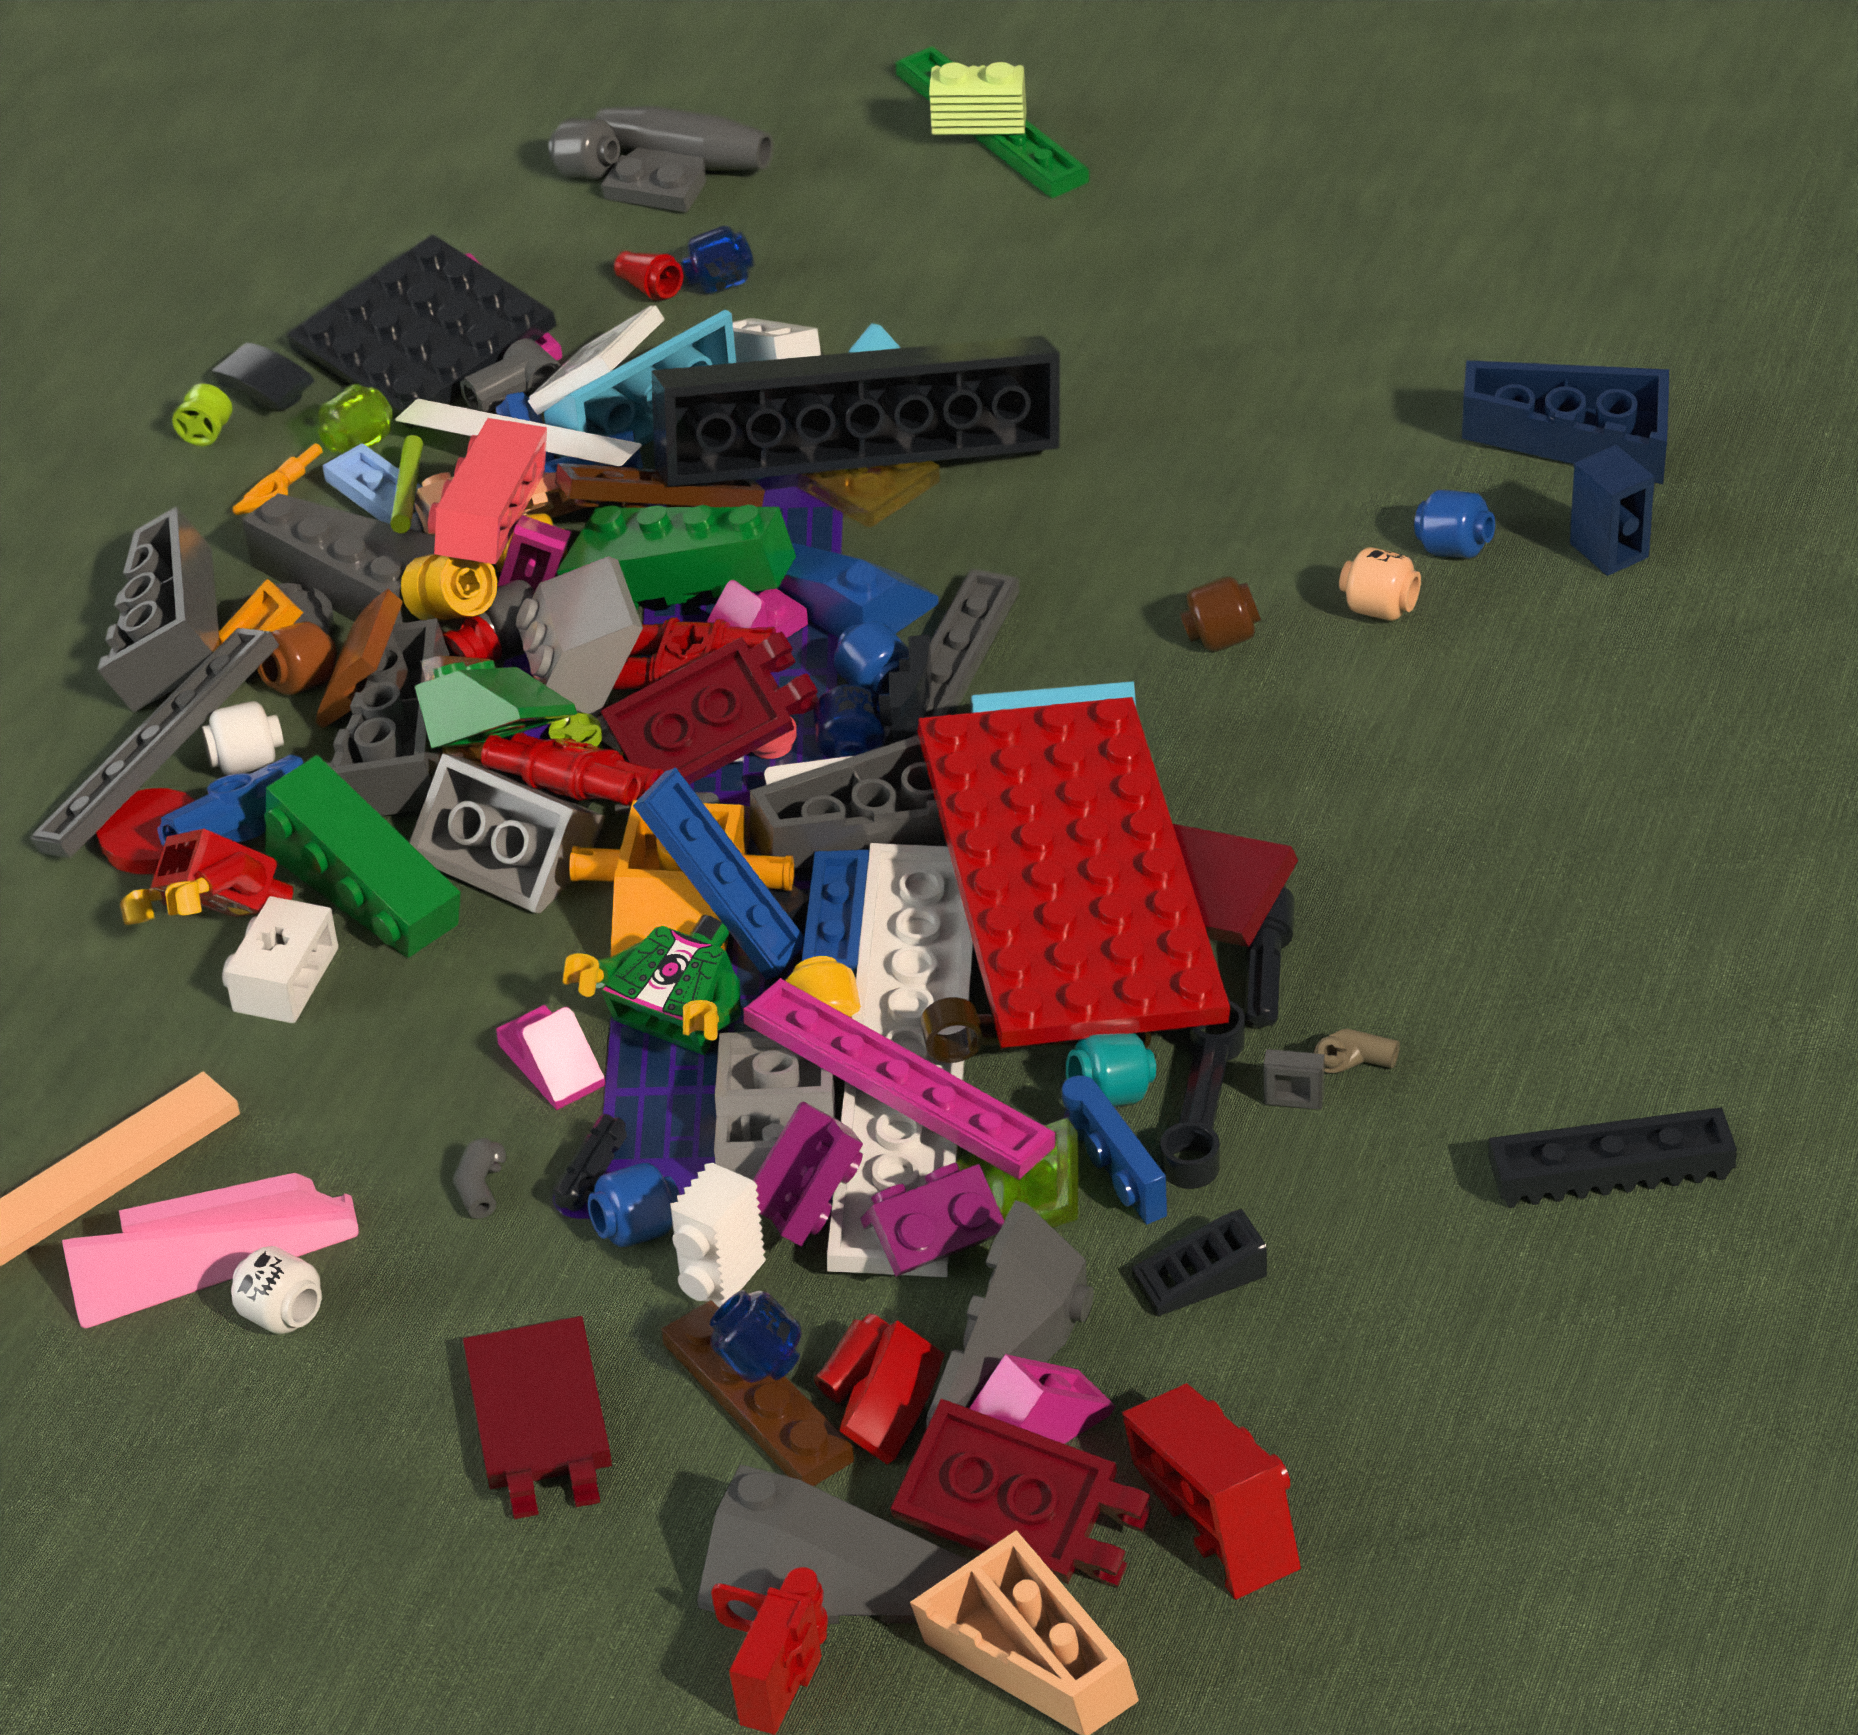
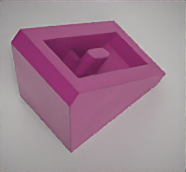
(534, 552)

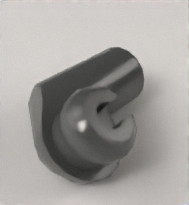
(469, 1179)

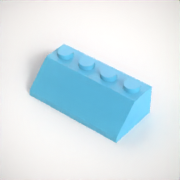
(624, 396)

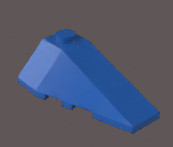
(852, 591)

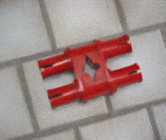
(678, 645)
(569, 767)

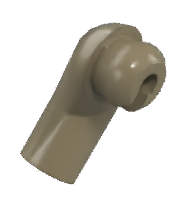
(1352, 1047)

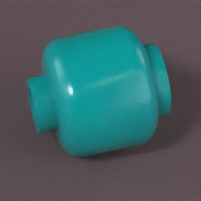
(1116, 1064)

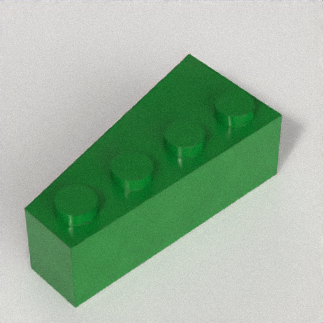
(687, 549)
(357, 858)

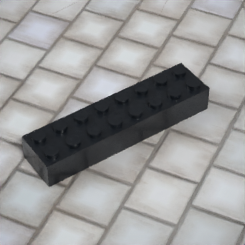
(855, 410)

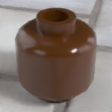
(1220, 614)

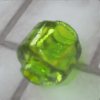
(354, 418)

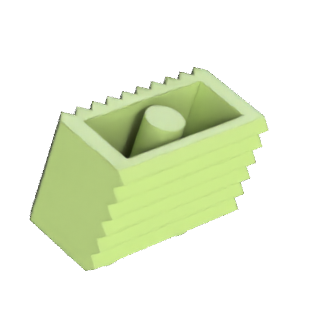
(978, 99)

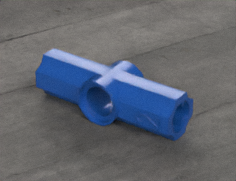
(232, 806)

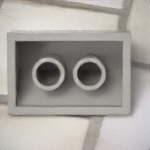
(580, 632)
(501, 832)

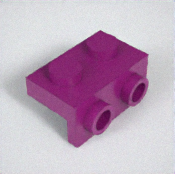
(805, 1171)
(934, 1219)

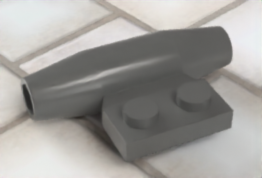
(672, 151)

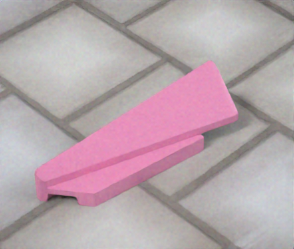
(199, 1242)

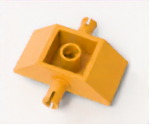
(652, 886)

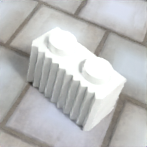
(717, 1234)

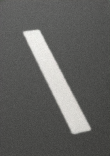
(559, 440)

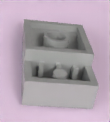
(757, 1094)

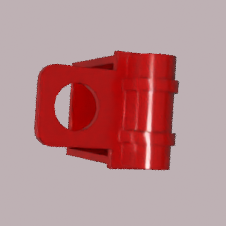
(779, 1645)

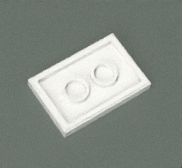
(596, 358)

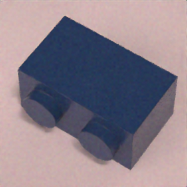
(1611, 509)

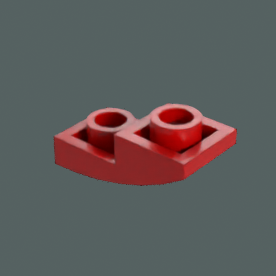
(893, 1394)

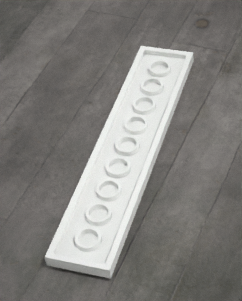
(909, 956)

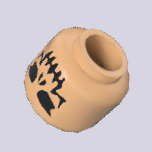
(1380, 584)

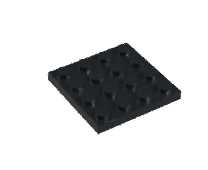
(420, 326)

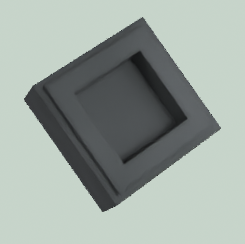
(1294, 1079)

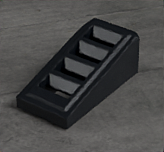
(1213, 1240)

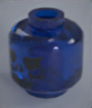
(718, 259)
(847, 721)
(756, 1336)

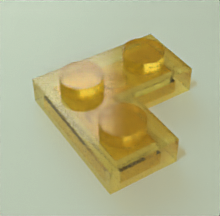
(871, 492)

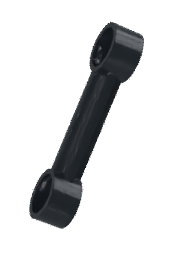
(1201, 1104)

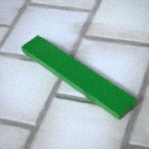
(1030, 154)

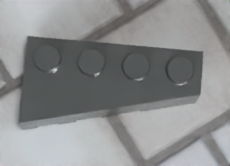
(333, 552)
(164, 611)
(386, 741)
(848, 805)

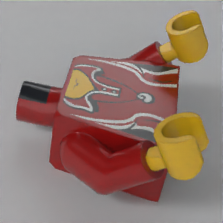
(206, 872)

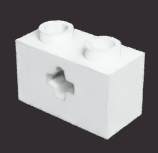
(280, 959)

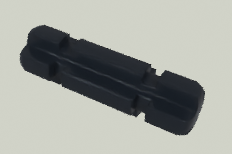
(589, 1162)

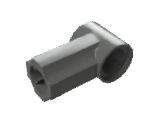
(521, 370)

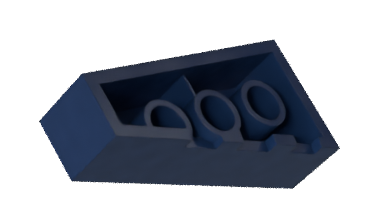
(1568, 410)

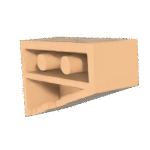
(1027, 1636)

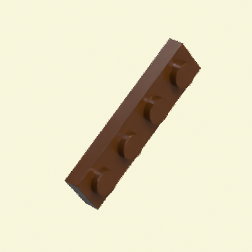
(642, 486)
(768, 1409)

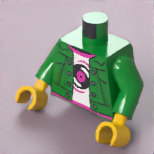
(667, 984)

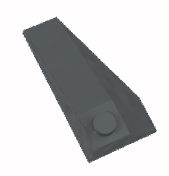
(1027, 1309)
(783, 1524)

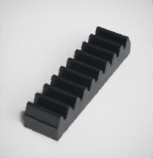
(1612, 1155)

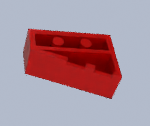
(1220, 1481)

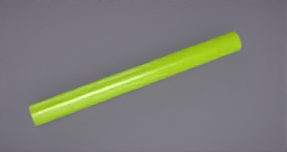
(406, 484)

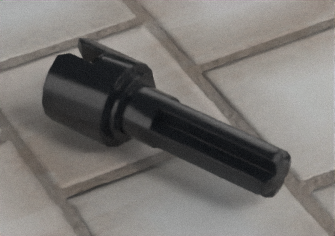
(1264, 962)

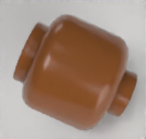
(301, 660)

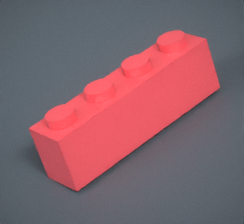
(488, 491)

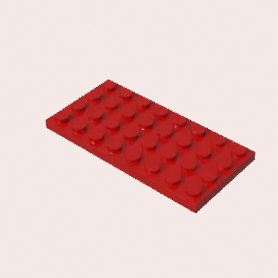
(1070, 873)

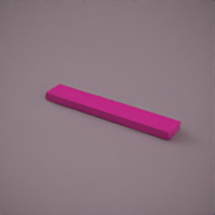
(900, 1078)

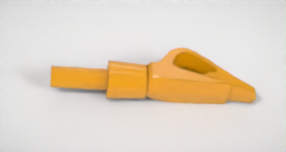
(277, 481)

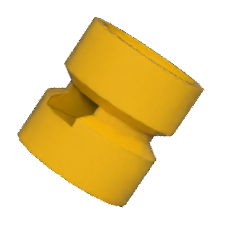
(447, 587)

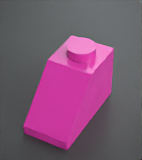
(1042, 1398)

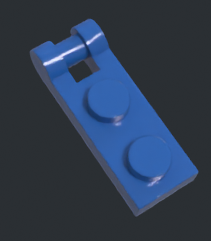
(1115, 1148)

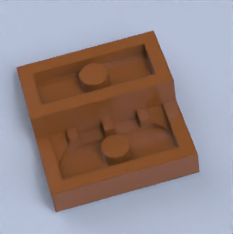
(359, 656)

